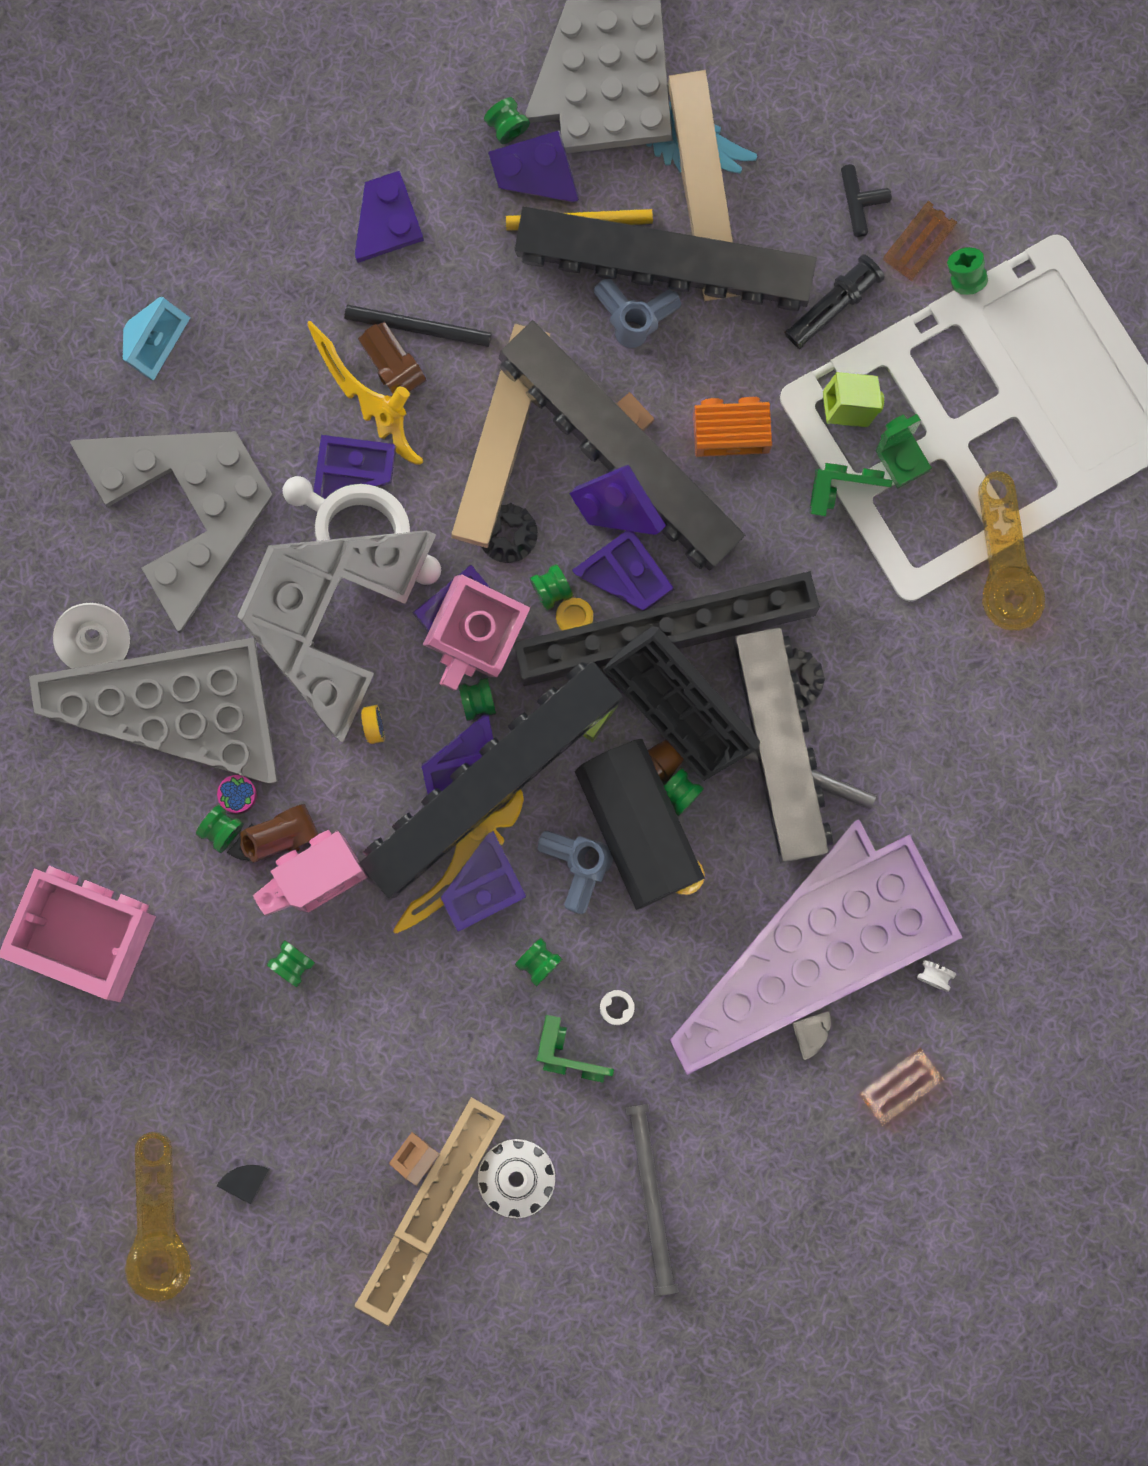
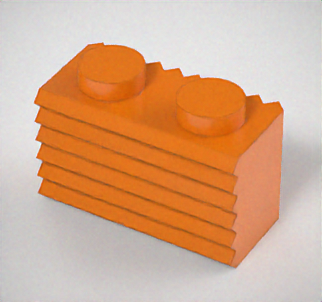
(732, 427)

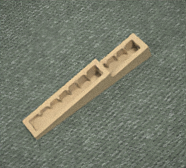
(699, 158)
(493, 460)
(429, 1212)

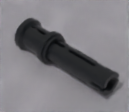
(844, 286)

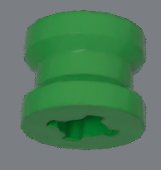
(506, 120)
(967, 271)
(551, 587)
(477, 699)
(682, 791)
(219, 828)
(538, 962)
(290, 963)

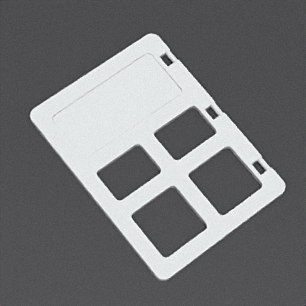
(1058, 371)

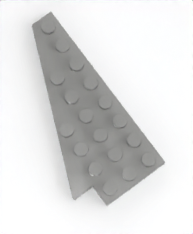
(606, 76)

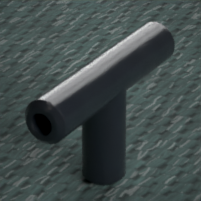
(857, 200)

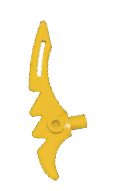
(386, 409)
(464, 849)

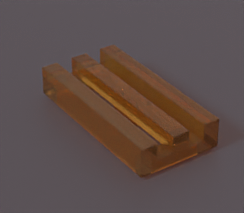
(937, 217)
(874, 1106)

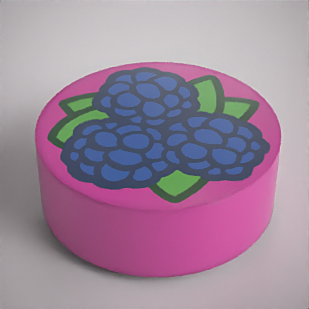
(237, 794)

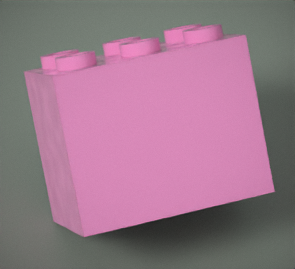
(77, 933)

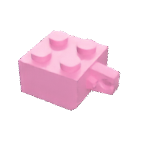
(474, 630)
(311, 876)

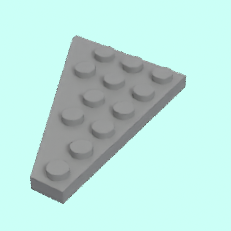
(182, 702)

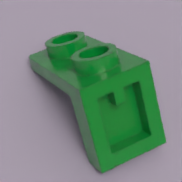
(901, 452)
(824, 494)
(553, 1038)

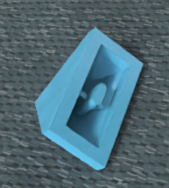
(152, 336)

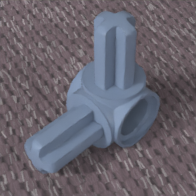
(644, 314)
(574, 853)

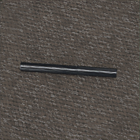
(418, 325)

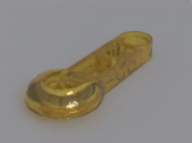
(1008, 562)
(156, 1230)

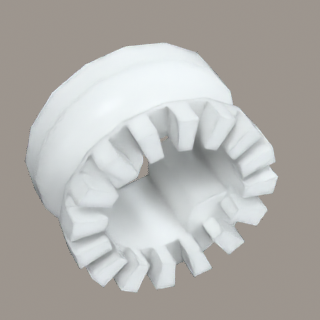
(936, 977)
(606, 1001)

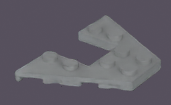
(218, 483)
(293, 596)

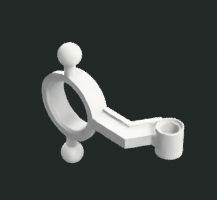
(299, 492)

